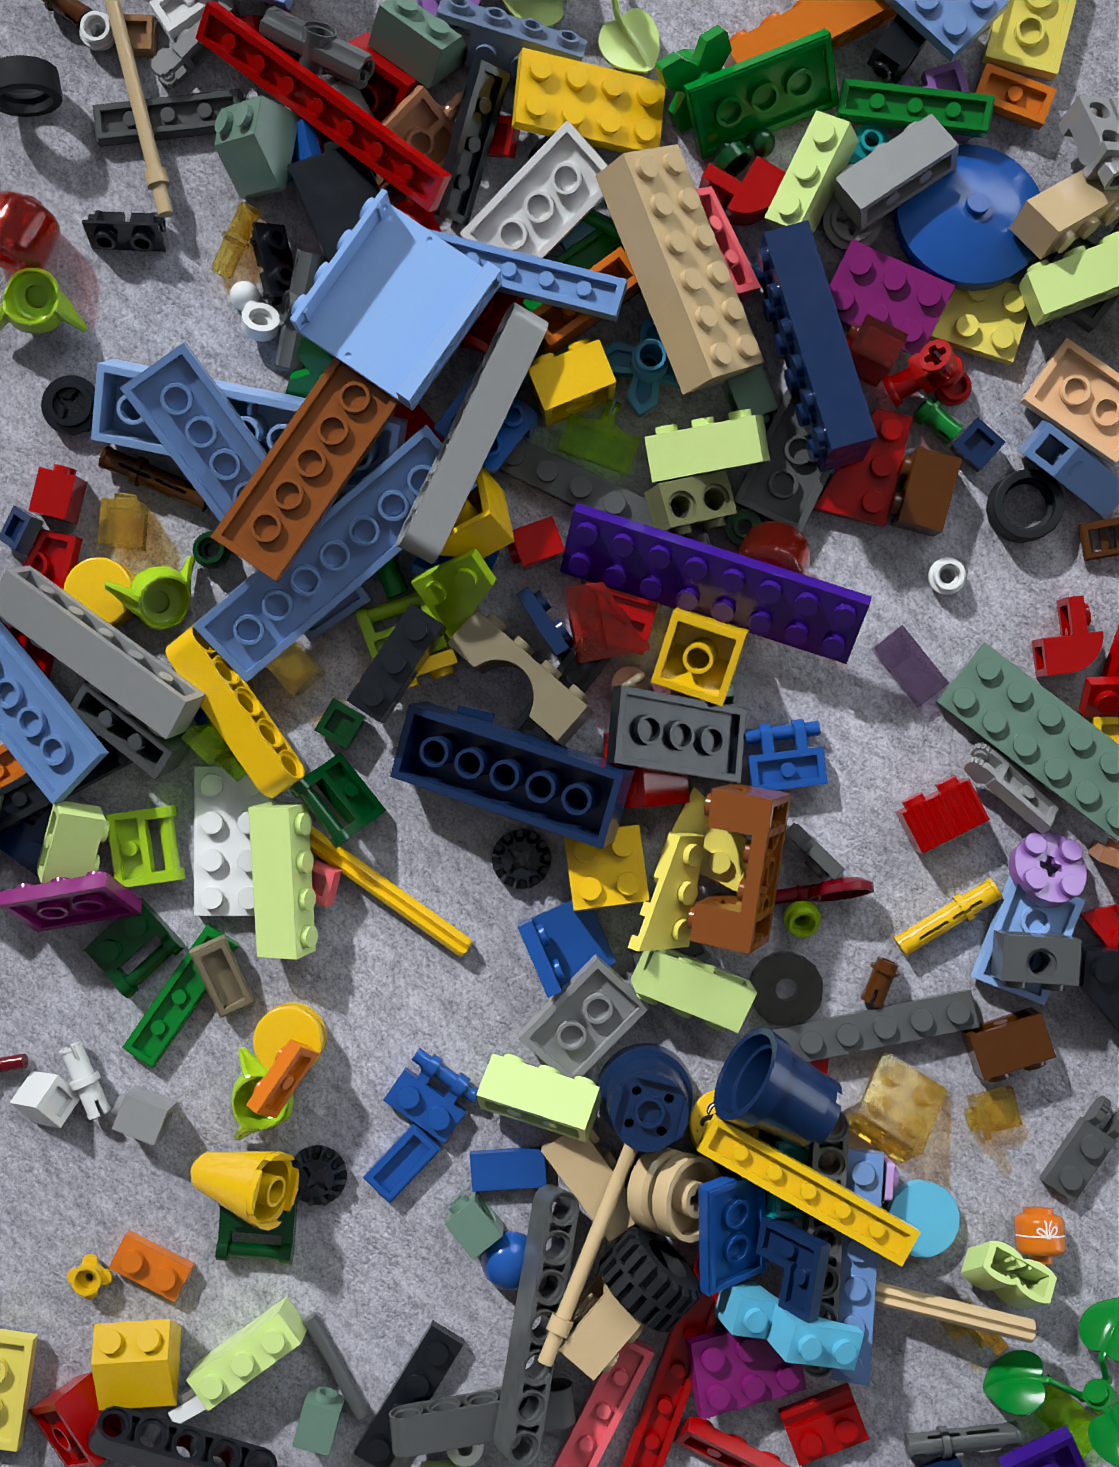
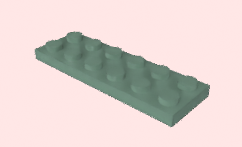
(1038, 735)

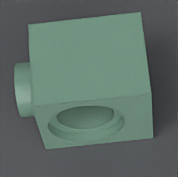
(751, 392)
(473, 1223)
(319, 1420)

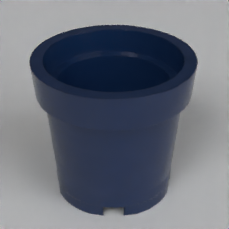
(657, 1074)
(776, 1091)

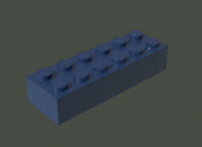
(813, 347)
(512, 773)

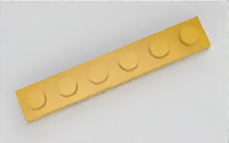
(808, 1190)

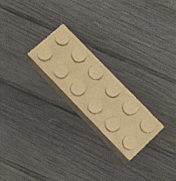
(679, 267)

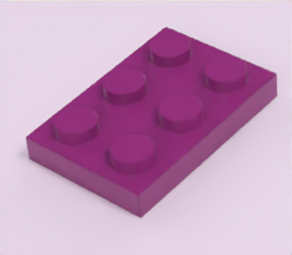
(890, 292)
(70, 901)
(738, 1372)

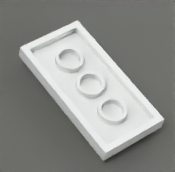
(543, 197)
(223, 842)

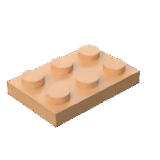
(1079, 399)

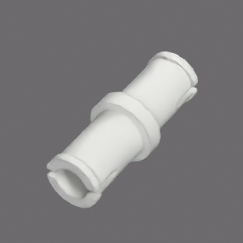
(85, 1080)

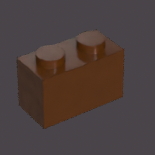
(925, 491)
(1009, 1045)

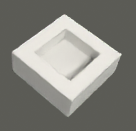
(187, 1406)

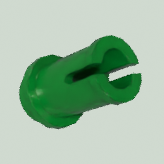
(937, 420)
(392, 579)

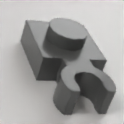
(818, 858)

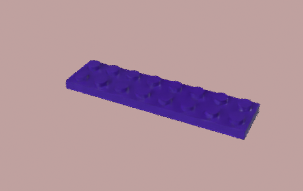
(714, 583)

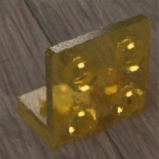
(897, 1109)

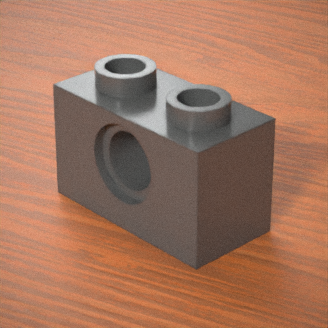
(1059, 959)

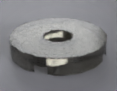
(802, 1003)

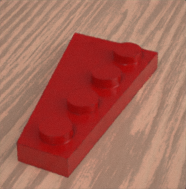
(54, 557)

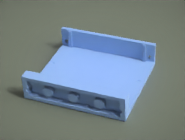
(394, 301)

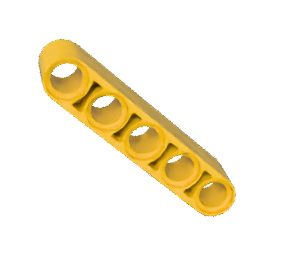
(236, 714)

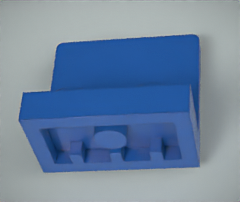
(519, 422)
(563, 943)

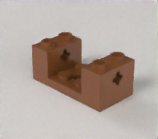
(744, 920)

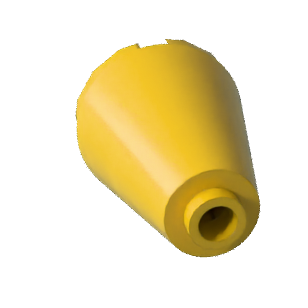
(248, 1184)

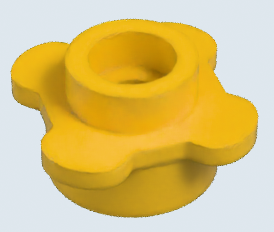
(81, 1284)

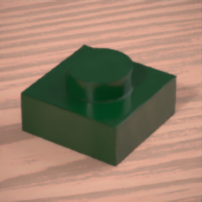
(340, 723)

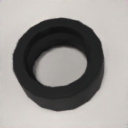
(28, 86)
(1048, 488)

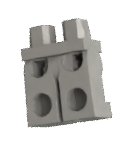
(1096, 137)

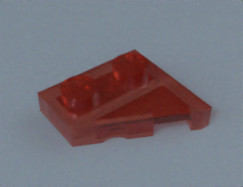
(599, 625)

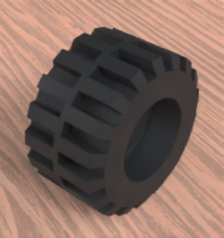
(650, 1279)

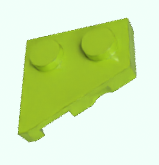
(455, 588)

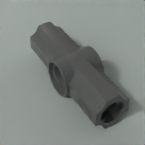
(317, 47)
(302, 281)

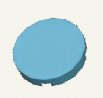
(929, 1210)

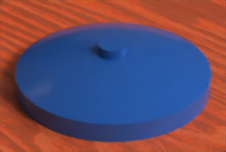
(964, 221)

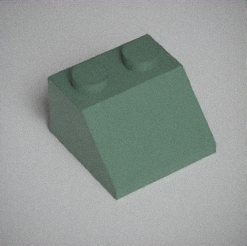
(417, 41)
(256, 145)

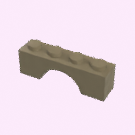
(554, 706)

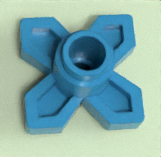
(629, 362)

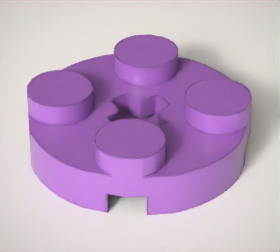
(1062, 855)

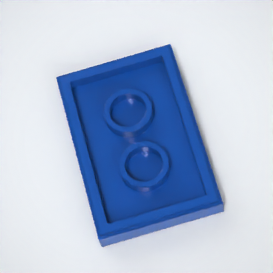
(729, 1231)

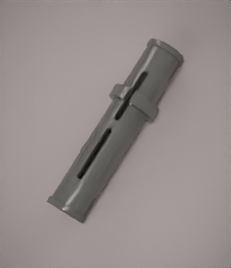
(960, 1440)

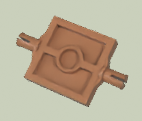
(423, 125)

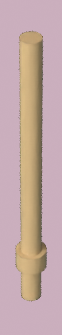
(155, 174)
(560, 1322)

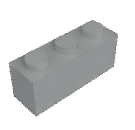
(896, 171)

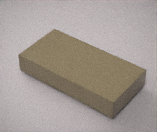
(222, 975)

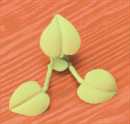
(625, 43)

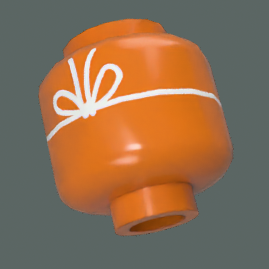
(1040, 1234)

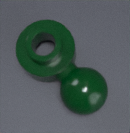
(735, 156)

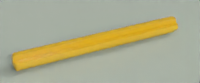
(389, 894)

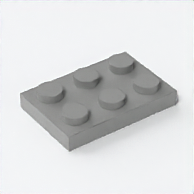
(583, 1019)

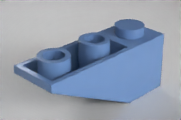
(1072, 467)

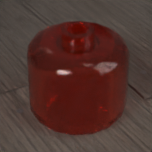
(26, 232)
(777, 545)

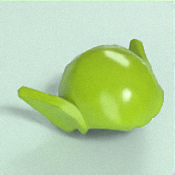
(36, 303)
(157, 595)
(242, 1091)

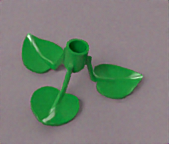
(1018, 1380)

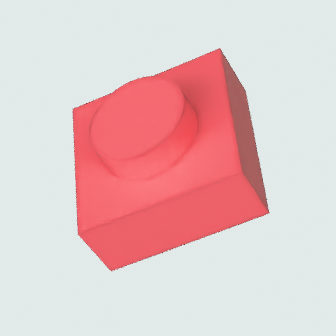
(325, 882)

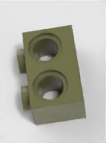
(688, 497)

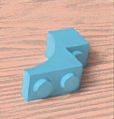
(754, 1313)

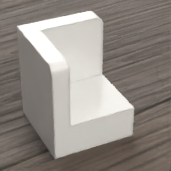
(45, 1099)

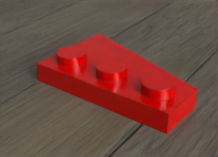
(867, 487)

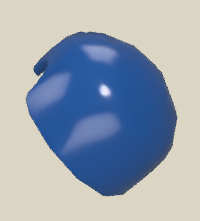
(504, 1260)

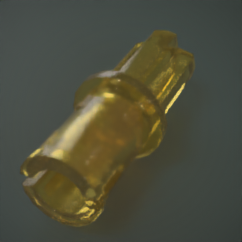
(235, 240)

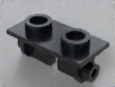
(112, 232)
(275, 258)

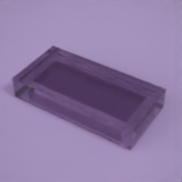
(910, 666)

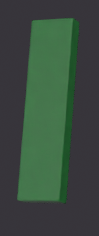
(903, 104)
(171, 1007)

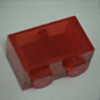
(874, 348)

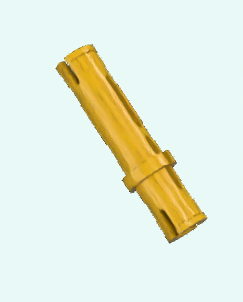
(960, 909)

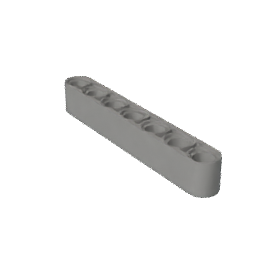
(472, 433)

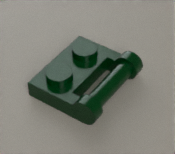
(347, 795)
(124, 939)
(231, 1223)

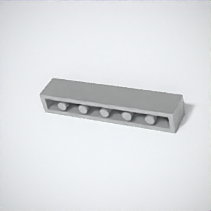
(98, 652)

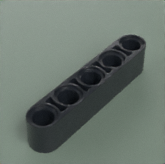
(166, 1437)

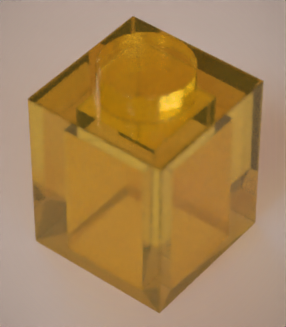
(123, 522)
(296, 669)

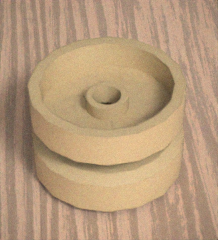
(666, 1192)

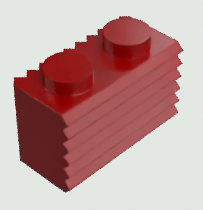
(941, 814)

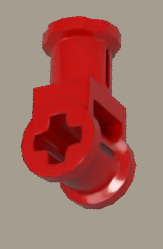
(925, 372)

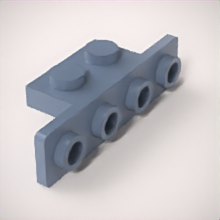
(501, 37)

